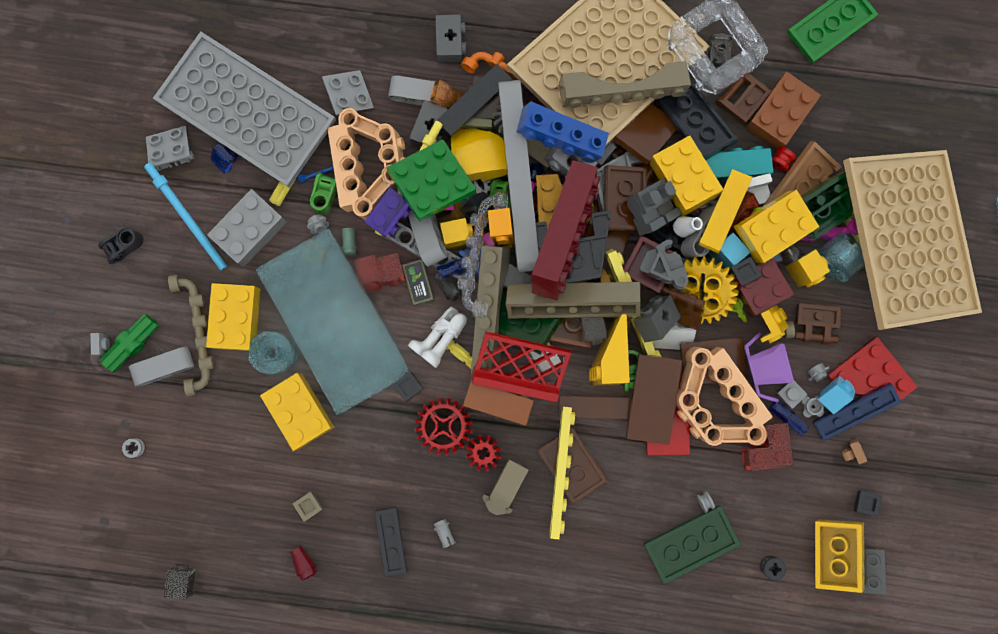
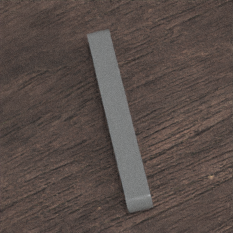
(518, 176)

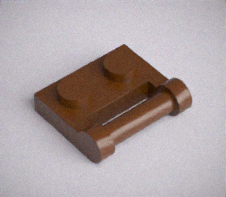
(749, 100)

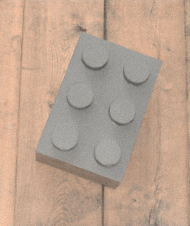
(247, 228)

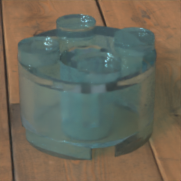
(842, 257)
(261, 350)

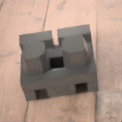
(653, 206)

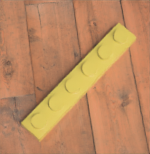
(615, 263)
(561, 482)

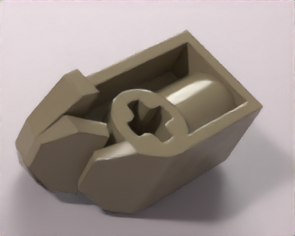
(505, 488)

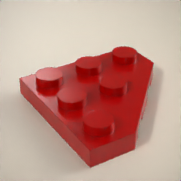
(872, 368)

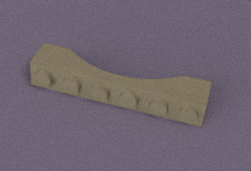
(583, 89)
(492, 275)

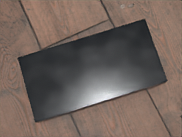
(697, 118)

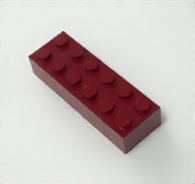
(565, 231)

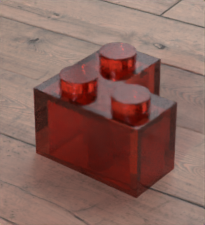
(380, 271)
(773, 453)

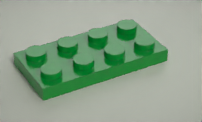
(830, 26)

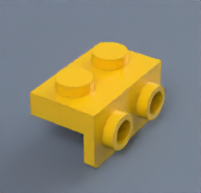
(775, 320)

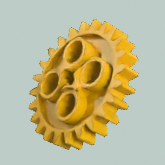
(723, 292)

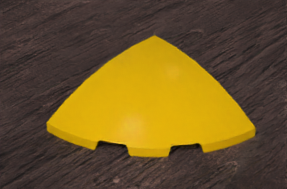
(479, 153)

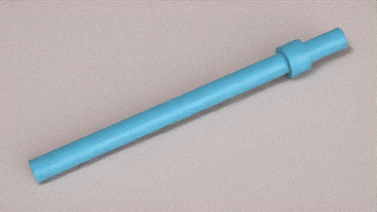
(161, 183)

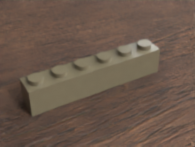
(578, 300)

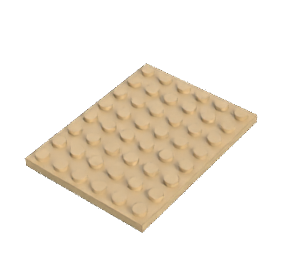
(607, 41)
(912, 238)

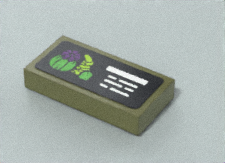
(417, 282)

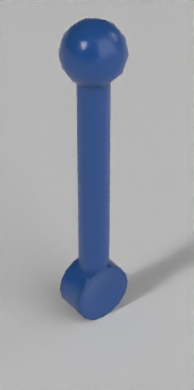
(303, 178)

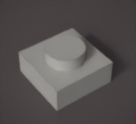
(99, 344)
(791, 394)

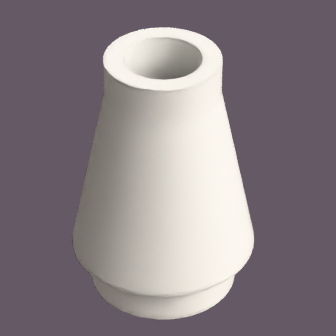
(686, 226)

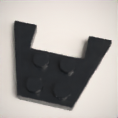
(591, 253)

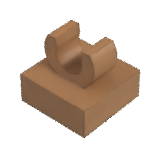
(855, 452)

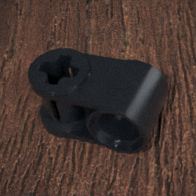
(117, 246)

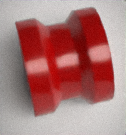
(783, 159)

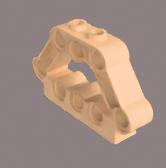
(339, 138)
(691, 384)

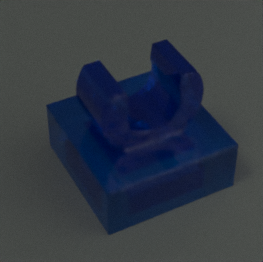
(222, 159)

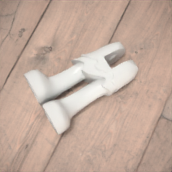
(448, 326)

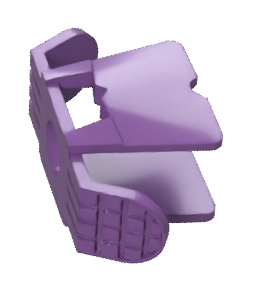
(768, 366)

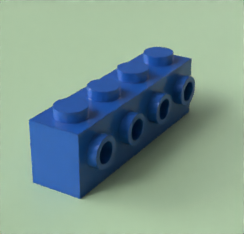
(562, 132)

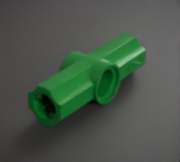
(129, 343)

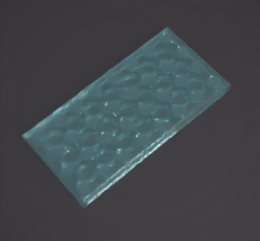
(333, 321)

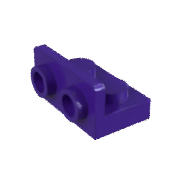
(388, 212)

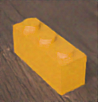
(501, 227)

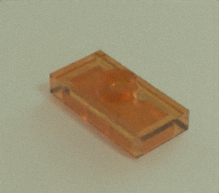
(445, 94)

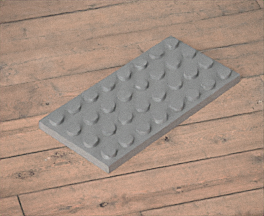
(244, 109)

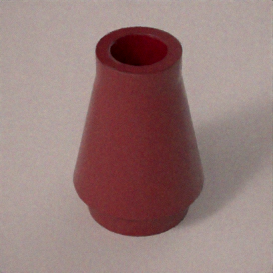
(303, 564)

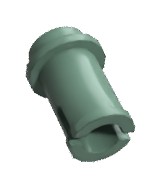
(349, 246)

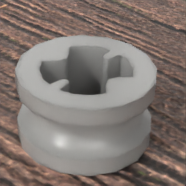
(141, 447)
(705, 501)

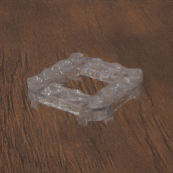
(699, 65)

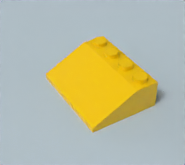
(612, 358)

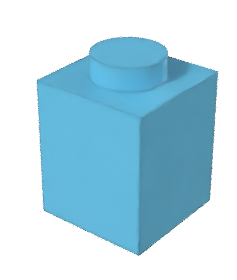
(837, 394)

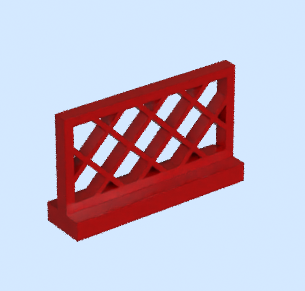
(520, 384)

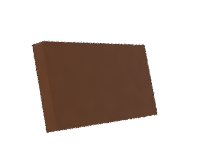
(654, 399)

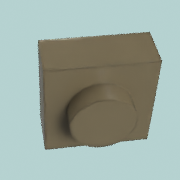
(307, 506)

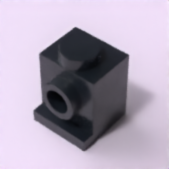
(473, 205)

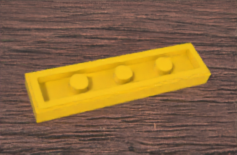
(725, 211)

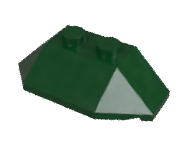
(829, 204)

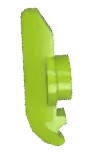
(738, 307)

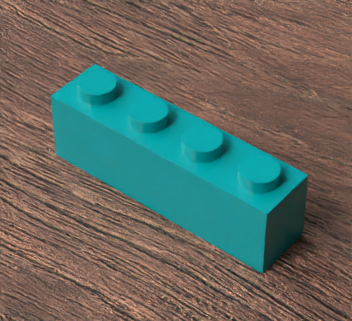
(749, 162)

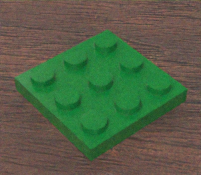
(431, 180)

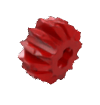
(479, 446)

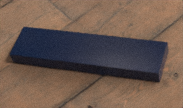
(857, 411)

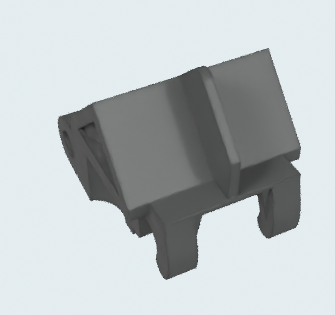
(664, 266)

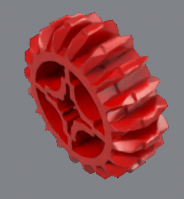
(429, 438)

